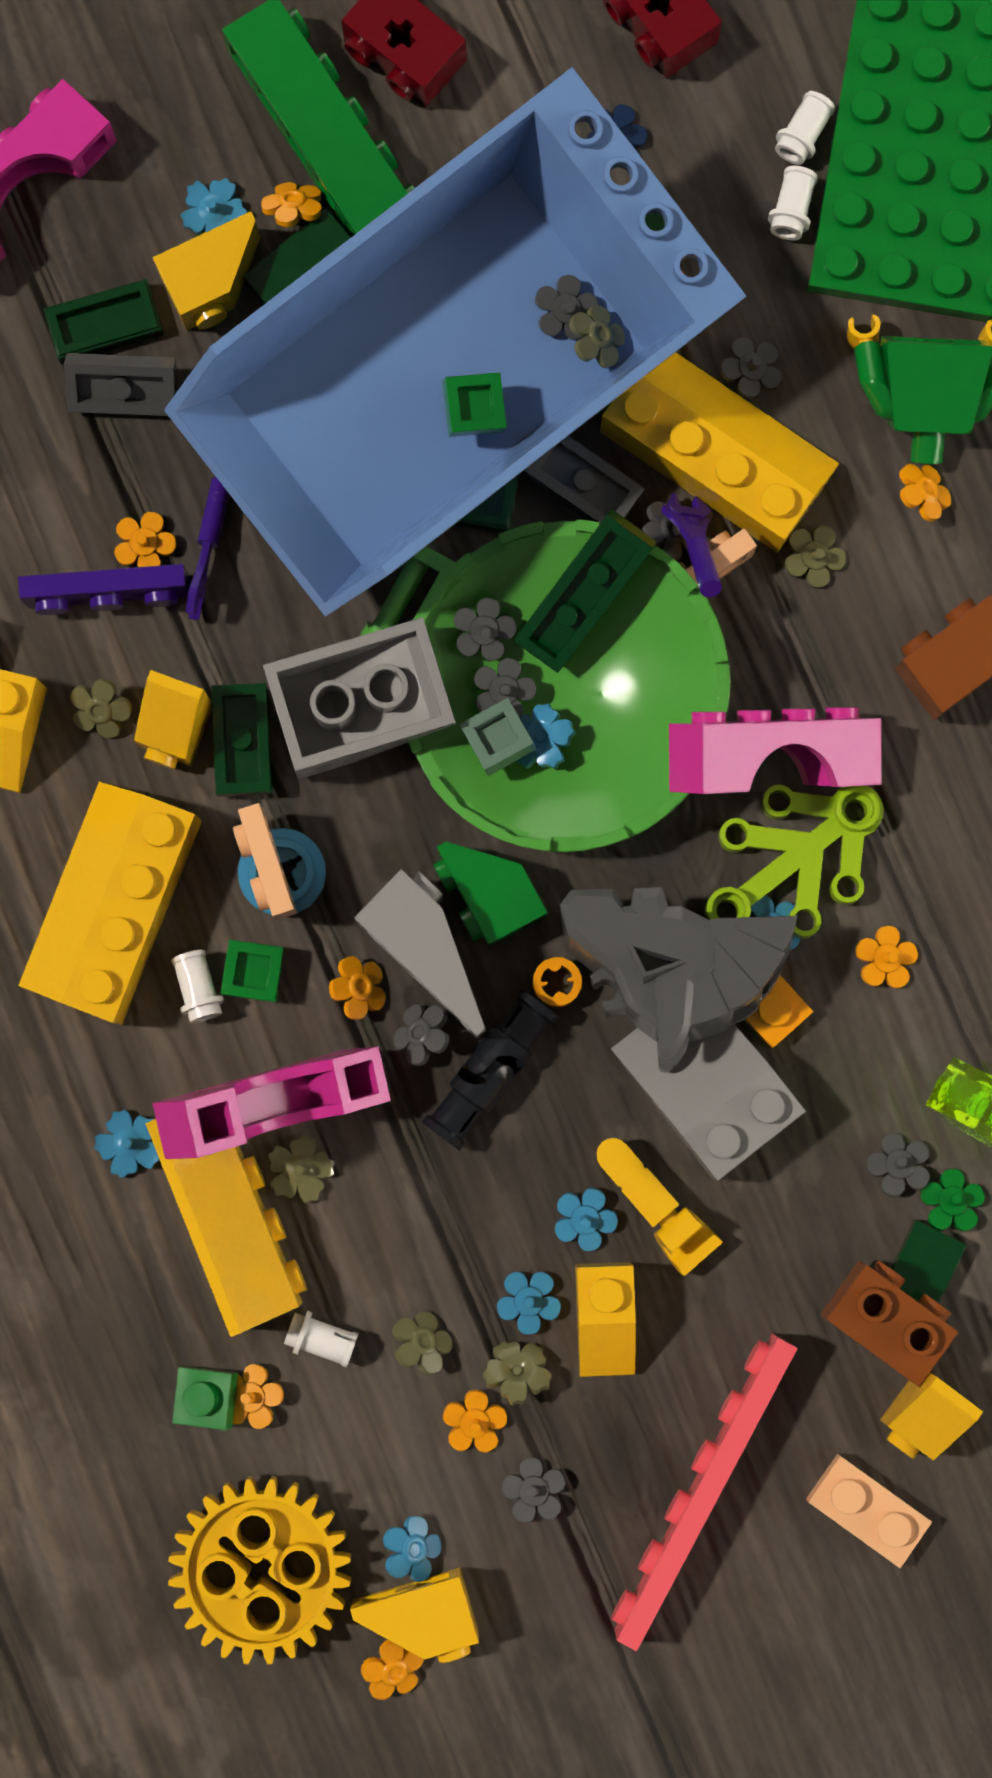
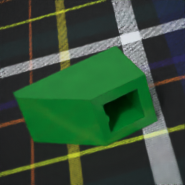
(494, 890)

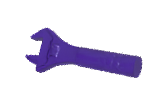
(693, 525)
(208, 538)

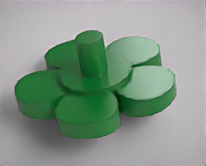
(952, 1201)

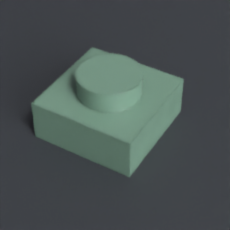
(498, 736)

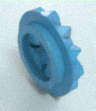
(308, 874)

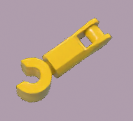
(682, 1233)

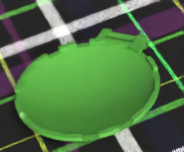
(632, 675)

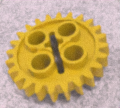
(227, 1610)

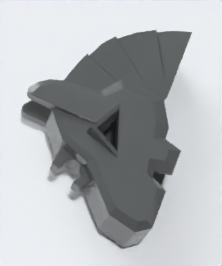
(672, 967)

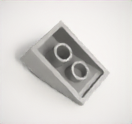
(359, 697)
(415, 933)
(717, 1098)

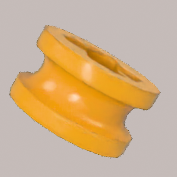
(553, 965)

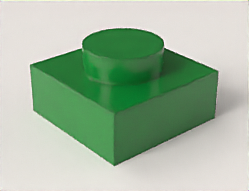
(474, 404)
(252, 971)
(205, 1397)

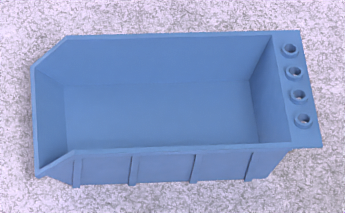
(332, 392)

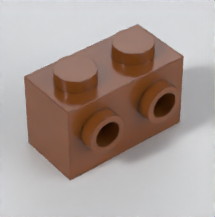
(954, 661)
(889, 1321)

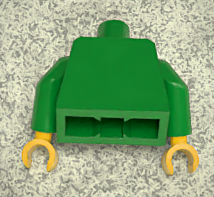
(925, 384)

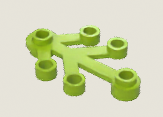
(802, 850)

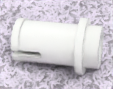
(799, 137)
(790, 216)
(197, 986)
(320, 1339)

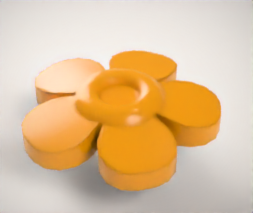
(291, 204)
(923, 491)
(144, 541)
(886, 958)
(358, 987)
(255, 1397)
(474, 1422)
(390, 1671)

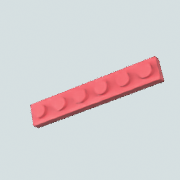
(692, 1508)

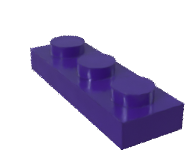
(104, 588)

